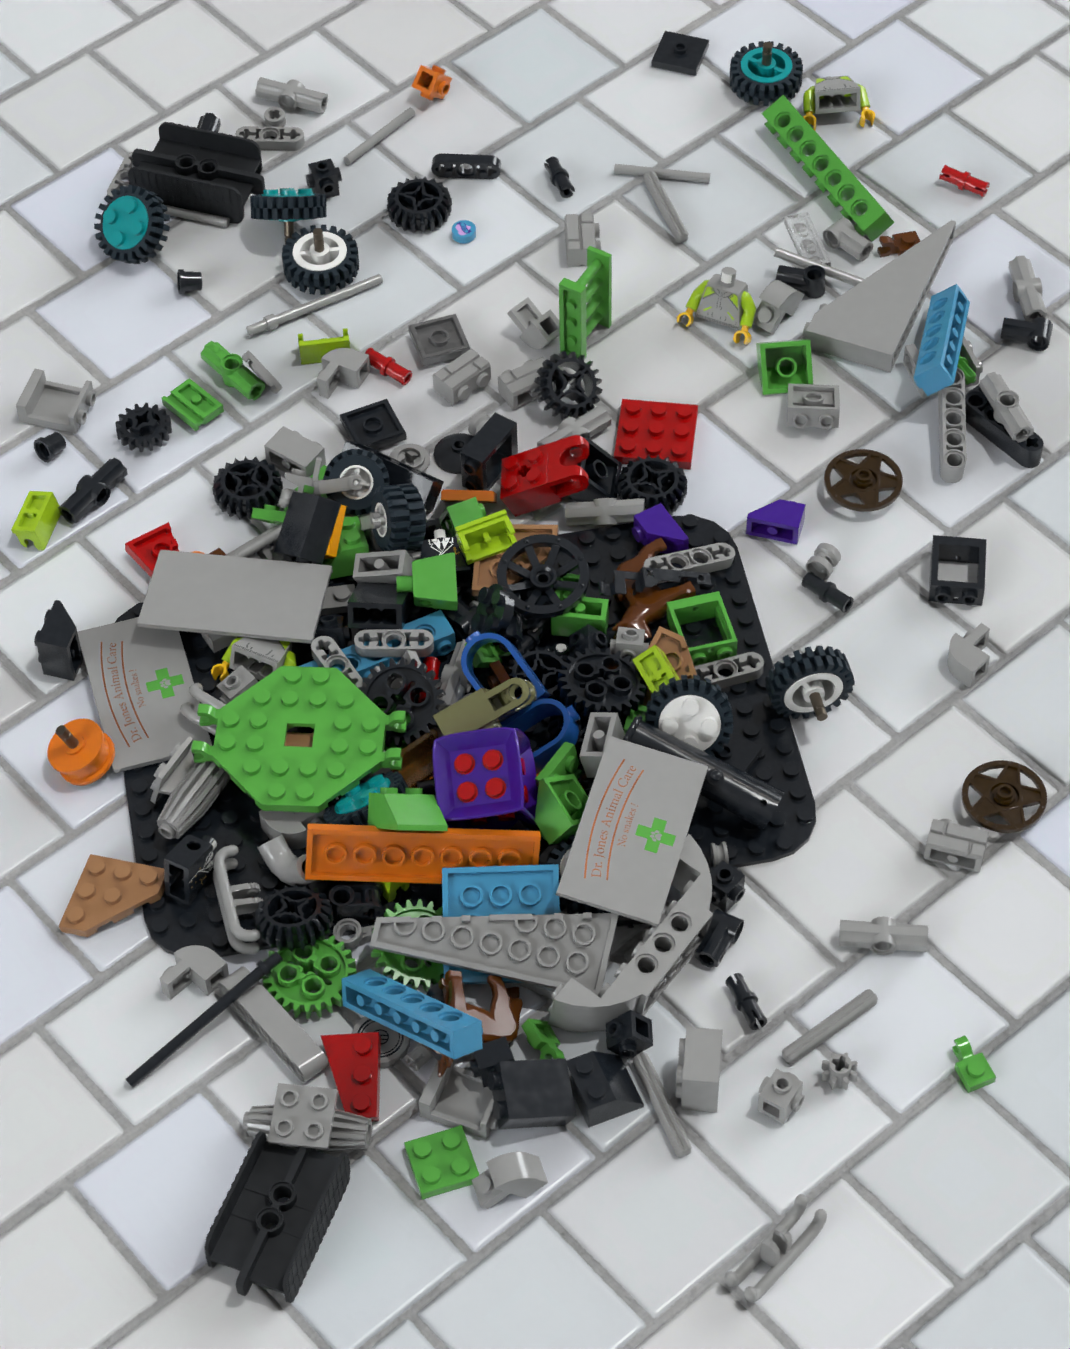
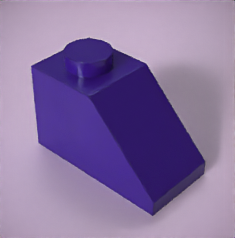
(777, 521)
(658, 523)

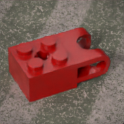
(544, 475)

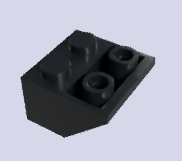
(59, 644)

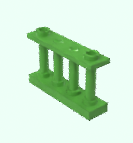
(573, 300)

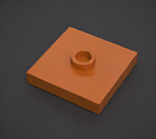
(462, 495)

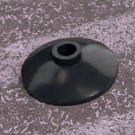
(448, 452)

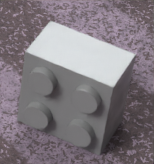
(699, 1069)

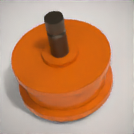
(81, 751)

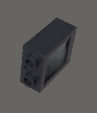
(484, 453)
(957, 550)

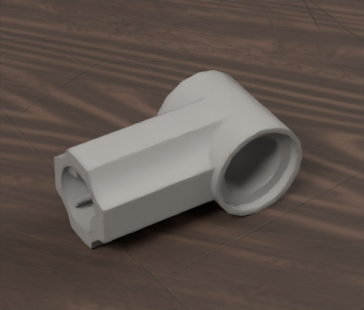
(843, 235)

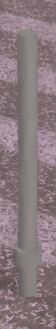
(272, 321)

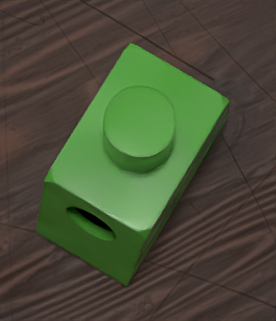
(432, 582)

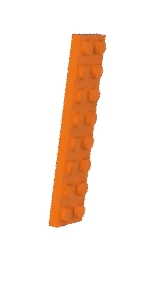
(410, 856)

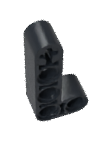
(980, 417)

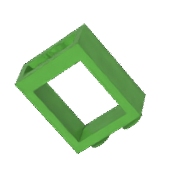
(707, 607)

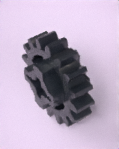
(143, 427)

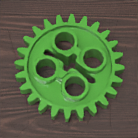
(395, 963)
(311, 975)

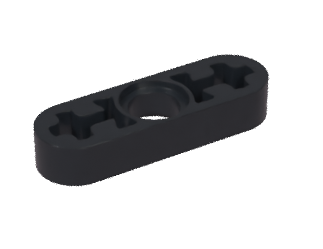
(449, 171)

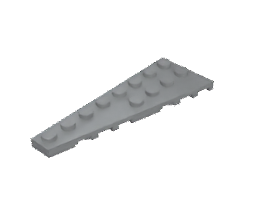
(512, 946)

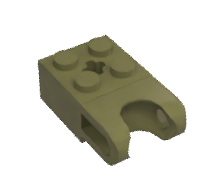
(486, 707)

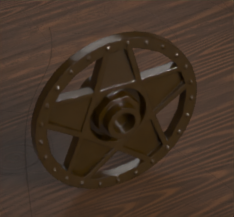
(863, 480)
(1004, 796)

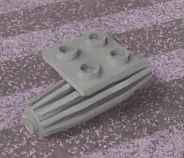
(191, 789)
(308, 1119)

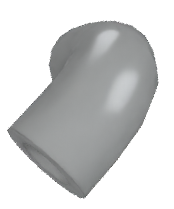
(283, 862)

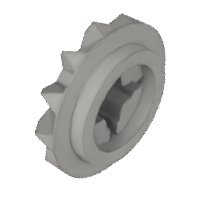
(413, 452)

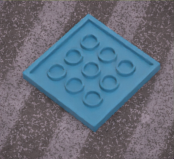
(498, 891)

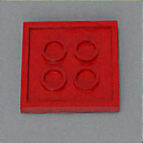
(656, 429)

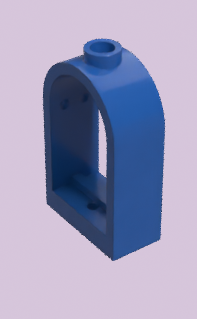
(476, 641)
(538, 711)

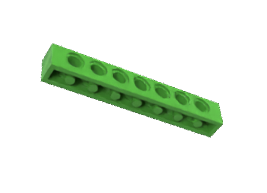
(827, 168)

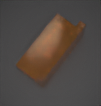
(418, 759)

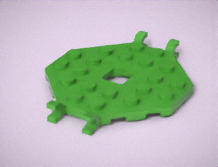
(292, 778)

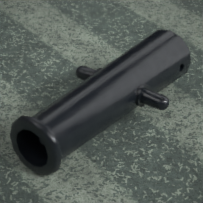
(723, 782)

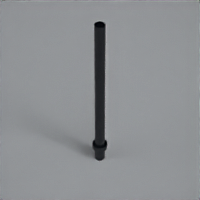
(262, 969)

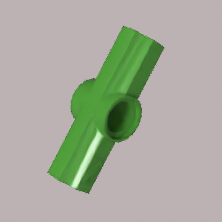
(232, 370)

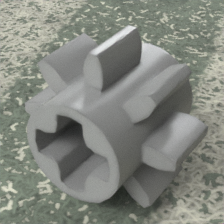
(839, 1071)

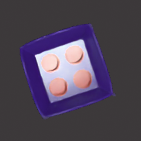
(485, 778)

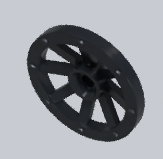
(545, 573)

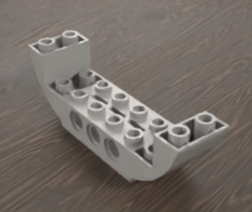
(653, 962)

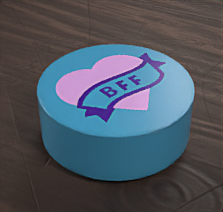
(463, 231)

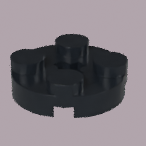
(493, 610)

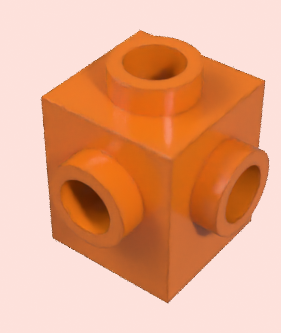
(432, 82)

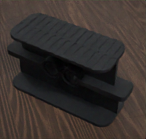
(200, 170)
(283, 1254)

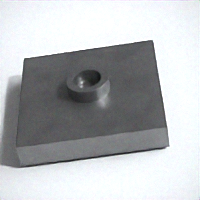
(438, 339)

